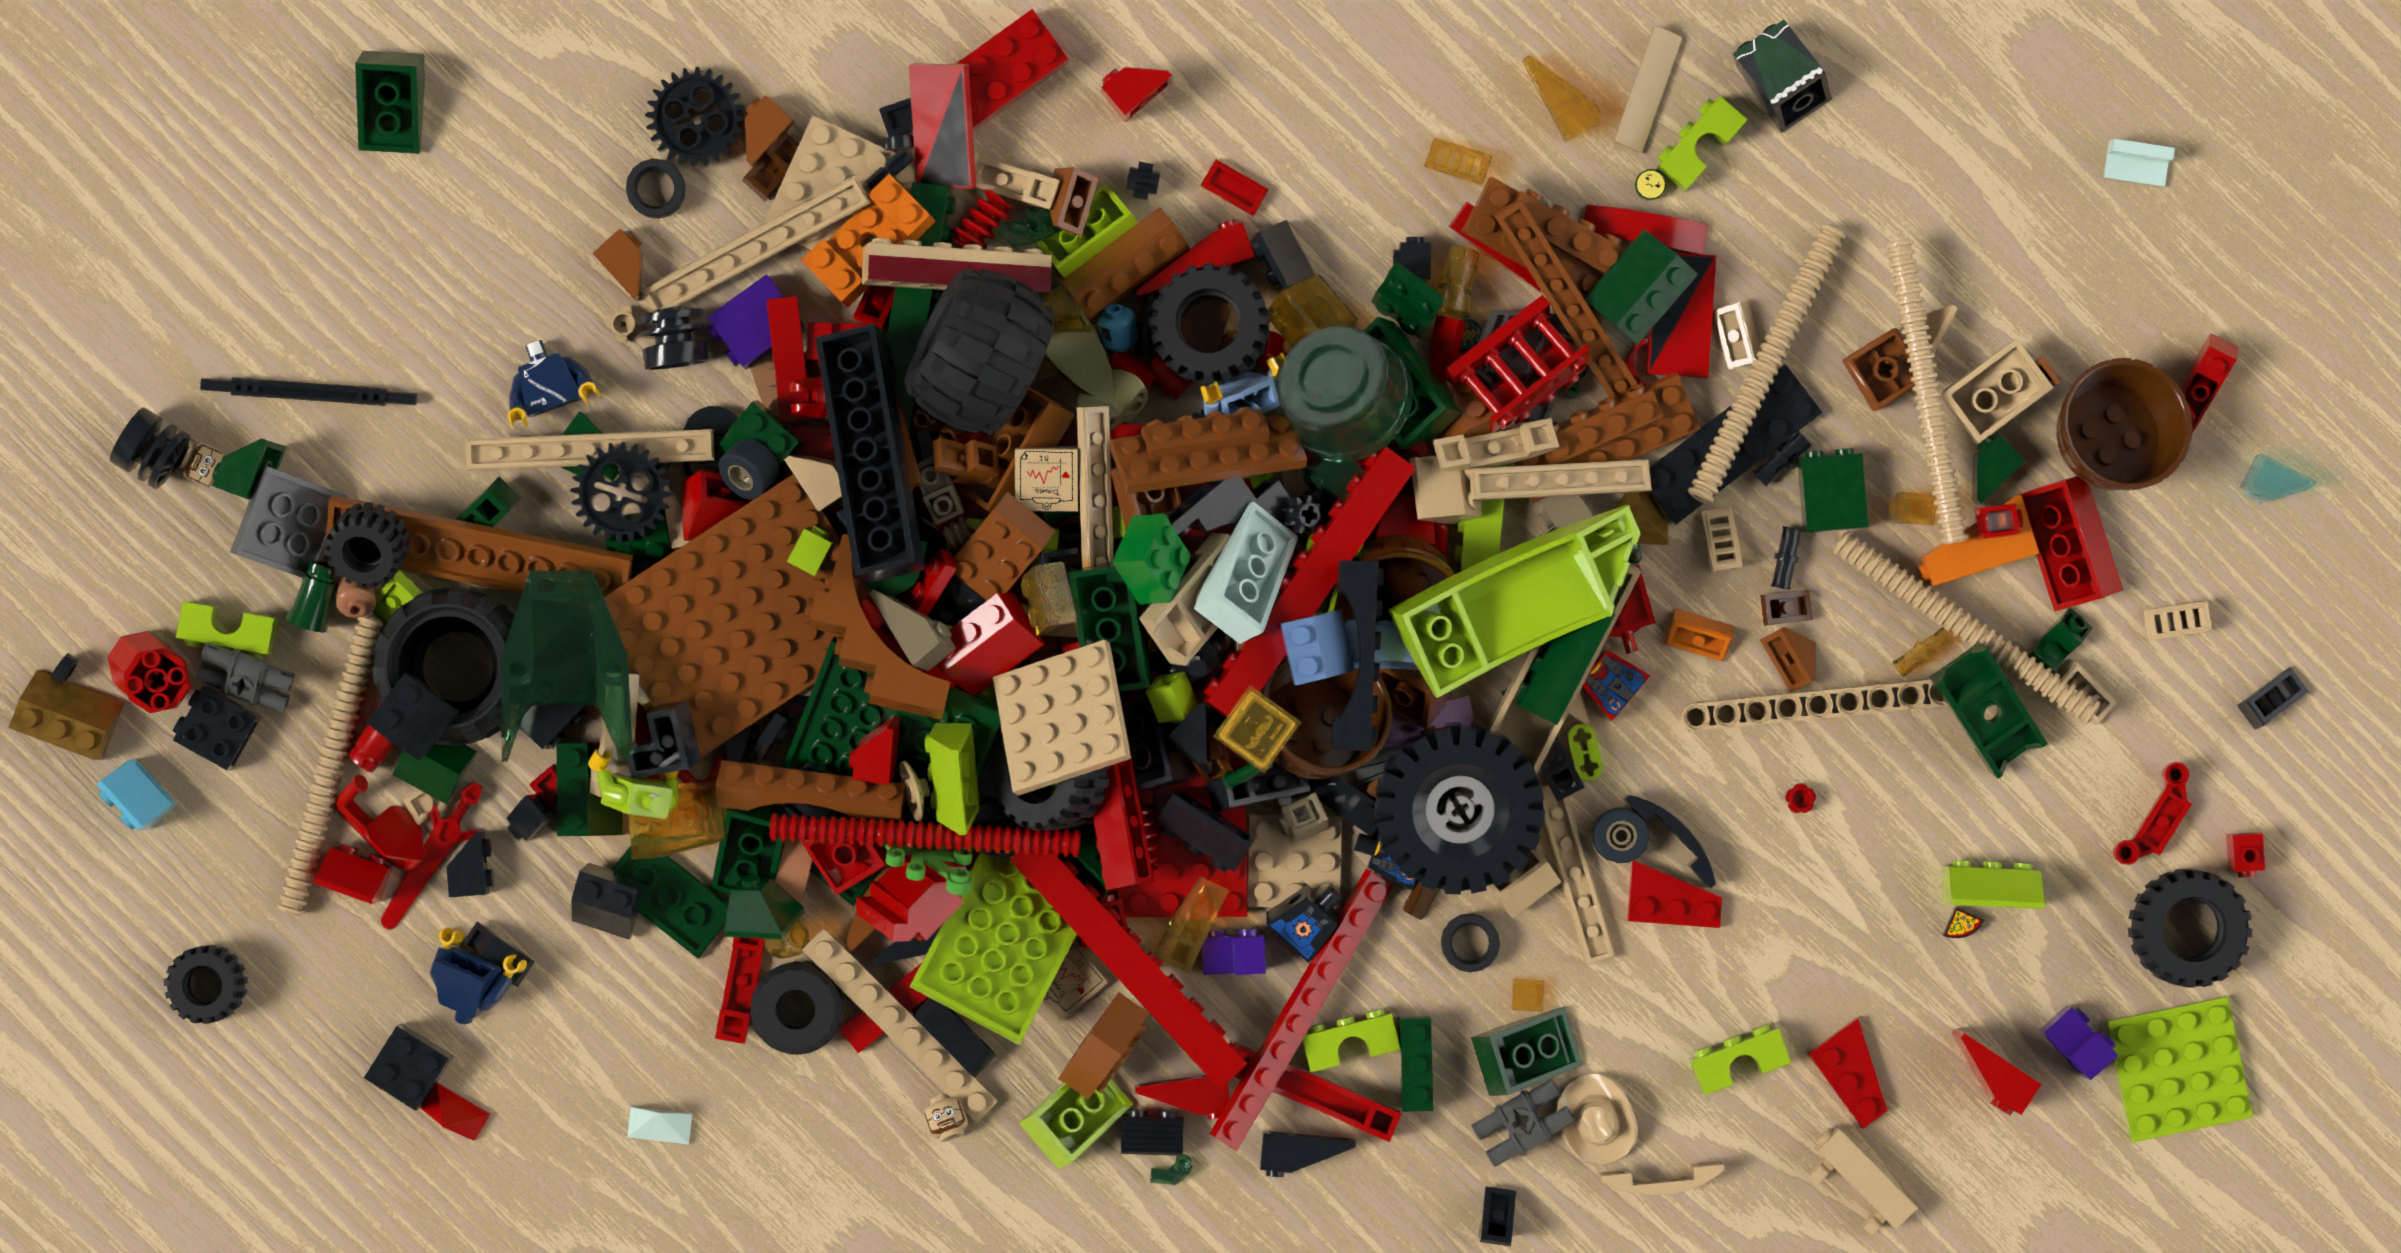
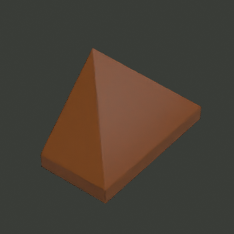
(1792, 656)

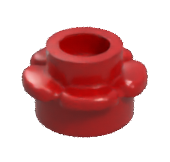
(1808, 798)

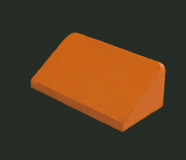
(1699, 635)

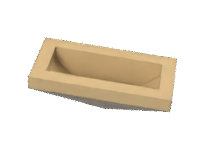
(1938, 324)

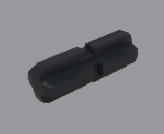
(893, 167)

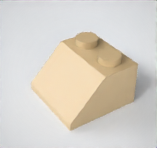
(817, 478)
(1442, 494)
(1525, 885)

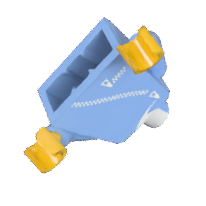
(1248, 391)

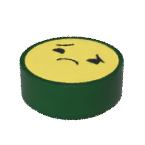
(1650, 184)

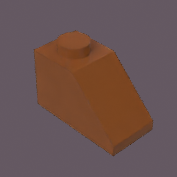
(763, 127)
(1073, 199)
(623, 260)

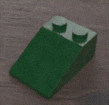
(390, 101)
(747, 847)
(1526, 1052)

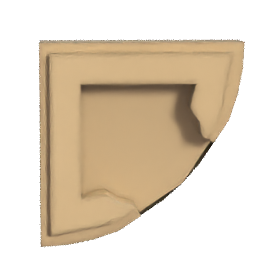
(419, 805)

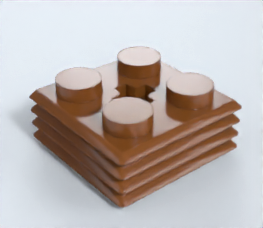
(1864, 368)
(1144, 503)

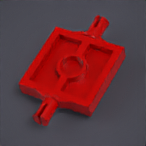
(1634, 615)

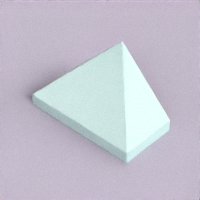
(660, 1125)

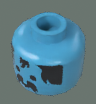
(1118, 328)

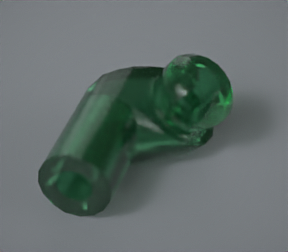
(1175, 1173)

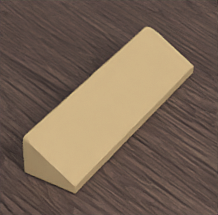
(1647, 89)

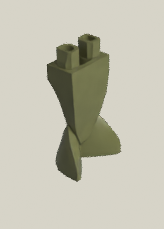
(1086, 366)

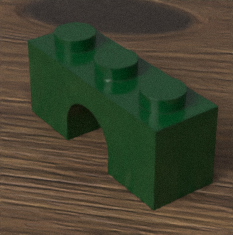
(1416, 1063)

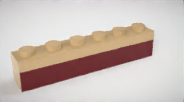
(936, 266)

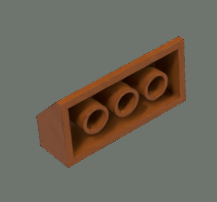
(1126, 264)
(1034, 424)

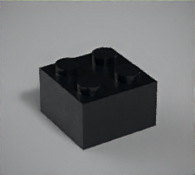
(408, 1067)

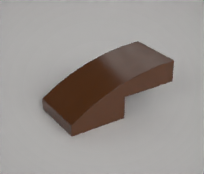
(771, 169)

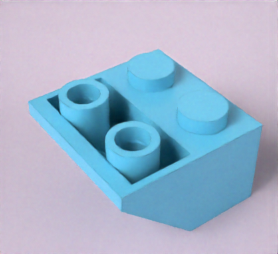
(136, 795)

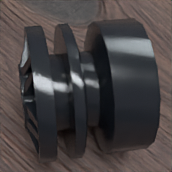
(673, 338)
(144, 445)

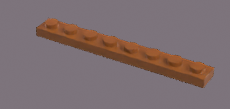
(1565, 298)

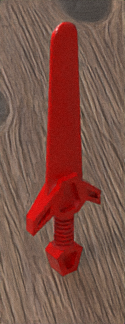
(442, 838)

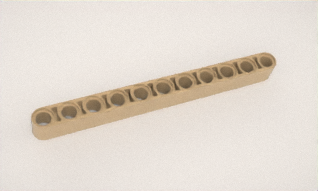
(1802, 708)

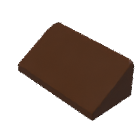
(1419, 901)

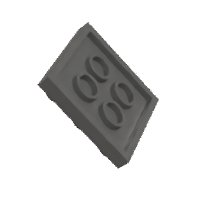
(284, 522)

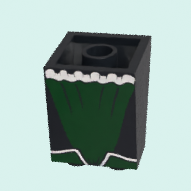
(1783, 75)

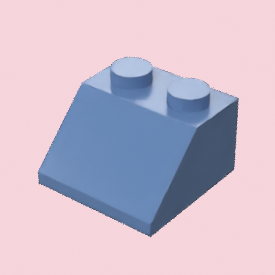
(1317, 647)

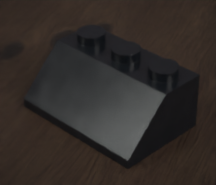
(1153, 754)
(1204, 831)

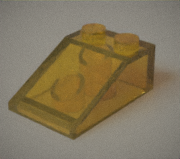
(688, 826)

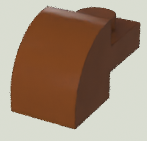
(966, 462)

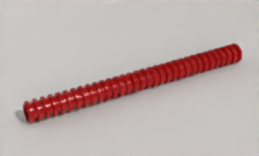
(923, 835)

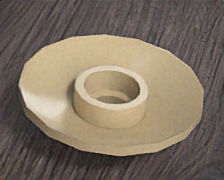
(915, 790)

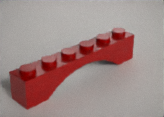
(1332, 1099)

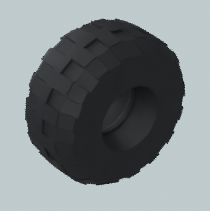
(771, 1025)

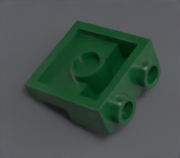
(1408, 300)

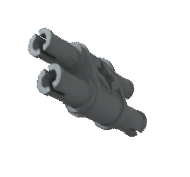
(245, 677)
(1508, 1117)

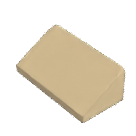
(1737, 334)

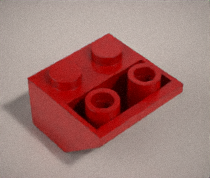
(706, 503)

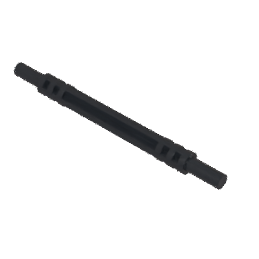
(308, 391)

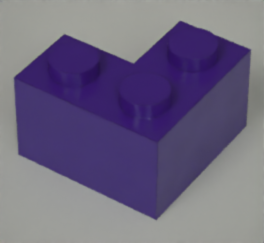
(1234, 953)
(2078, 1044)

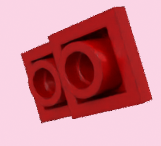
(1445, 344)

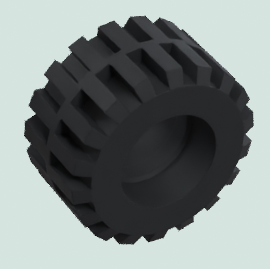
(380, 528)
(179, 984)

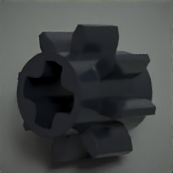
(1143, 180)
(1295, 509)

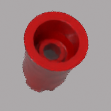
(370, 749)

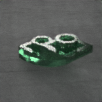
(1027, 231)

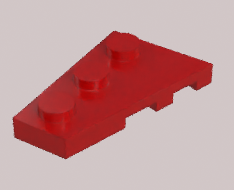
(930, 582)
(1667, 900)
(1850, 1072)

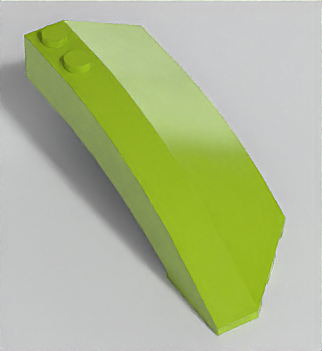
(1517, 599)

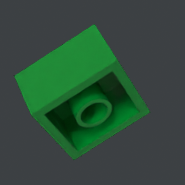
(1151, 559)

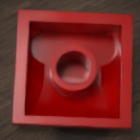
(846, 863)

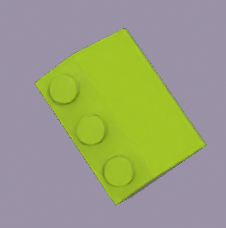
(1104, 224)
(953, 775)
(1993, 885)

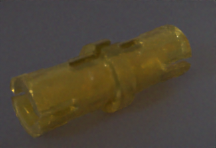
(1922, 652)

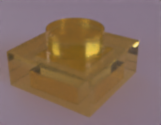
(1527, 995)

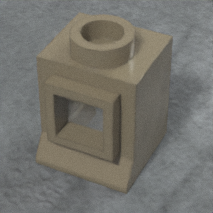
(1303, 818)

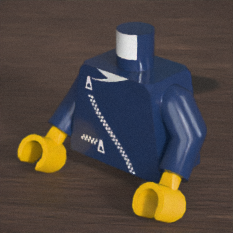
(547, 384)
(466, 981)

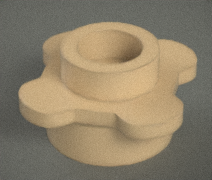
(614, 322)

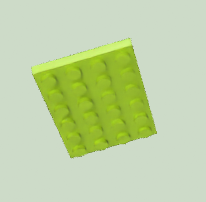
(996, 951)

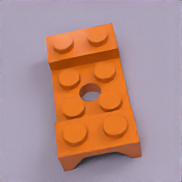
(890, 216)

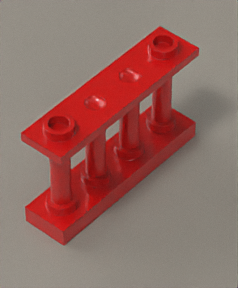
(1512, 335)

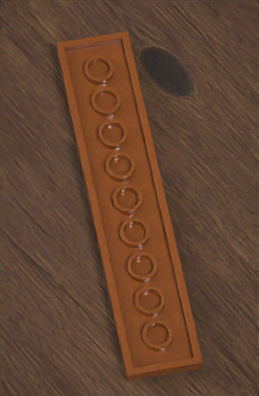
(490, 554)

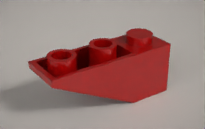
(2208, 375)

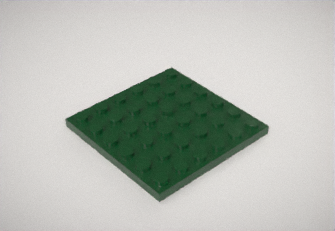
(841, 716)

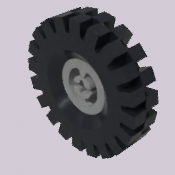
(1418, 833)

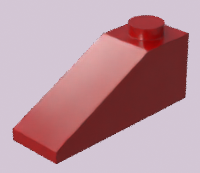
(1192, 1094)

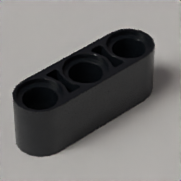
(955, 1036)

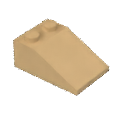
(1996, 391)

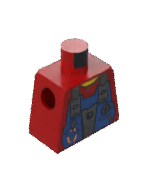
(1613, 683)

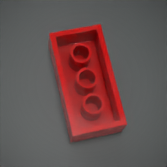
(1011, 66)

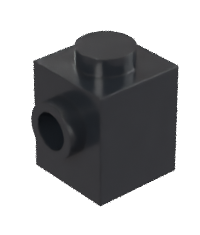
(1415, 257)

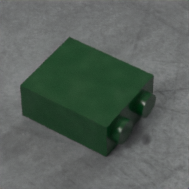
(1832, 491)

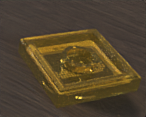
(1257, 729)

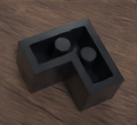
(671, 743)

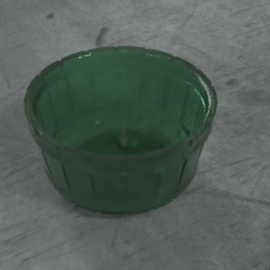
(1344, 393)

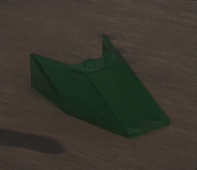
(565, 654)

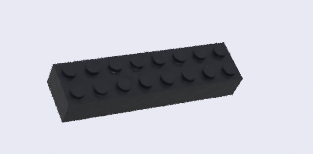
(870, 453)

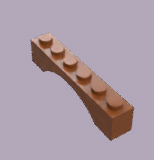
(753, 785)

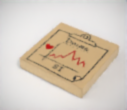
(1047, 478)
(1073, 984)

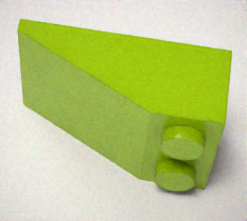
(1070, 1123)

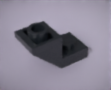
(491, 948)

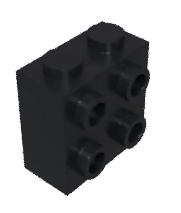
(216, 727)

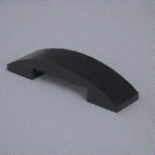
(1560, 771)
(1700, 864)

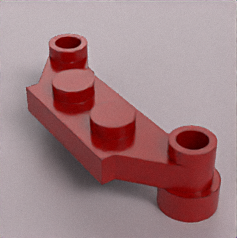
(2160, 820)

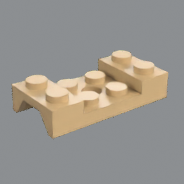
(1177, 625)

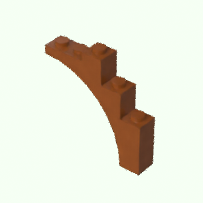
(894, 681)

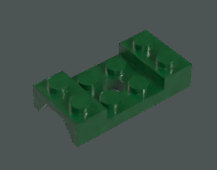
(1969, 688)

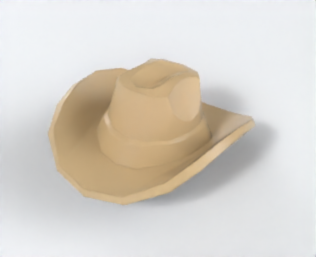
(1603, 1118)

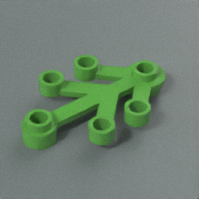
(958, 879)

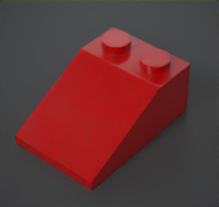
(2002, 1081)

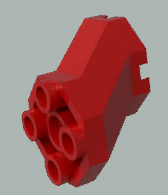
(149, 672)

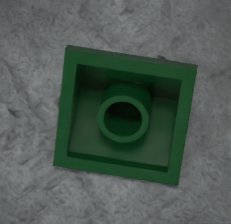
(438, 771)

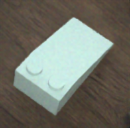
(1247, 575)

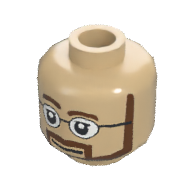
(200, 463)
(945, 1118)

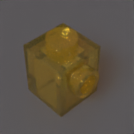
(1913, 509)

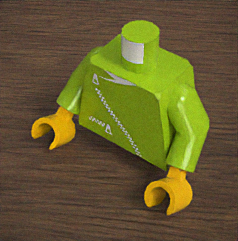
(635, 795)

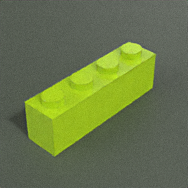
(1480, 535)

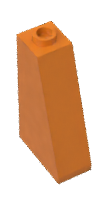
(1972, 556)

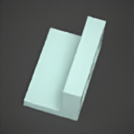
(2137, 162)

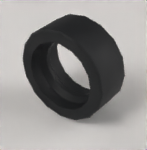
(657, 165)
(1488, 957)

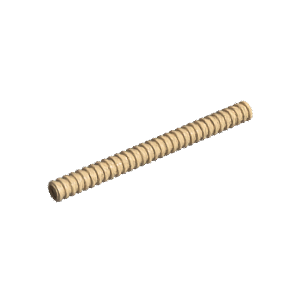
(1768, 361)
(1926, 391)
(1966, 627)
(330, 766)

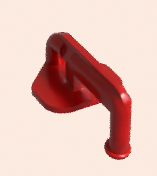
(391, 834)

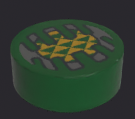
(1471, 334)

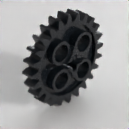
(683, 91)
(629, 465)

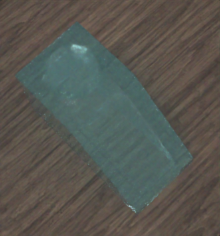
(2273, 480)

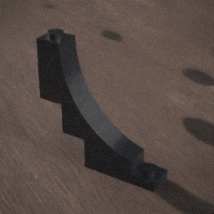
(1227, 499)

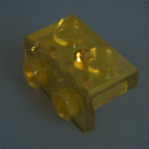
(1048, 597)

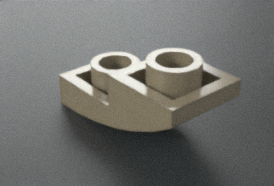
(938, 492)

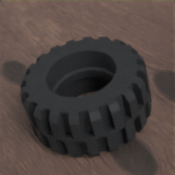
(1187, 289)
(1067, 807)
(2230, 938)

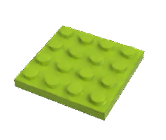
(2179, 1069)

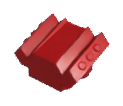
(908, 907)

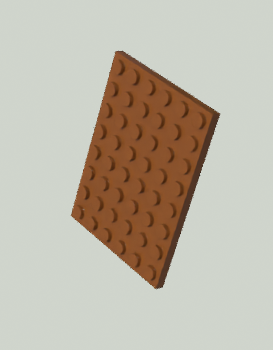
(728, 616)

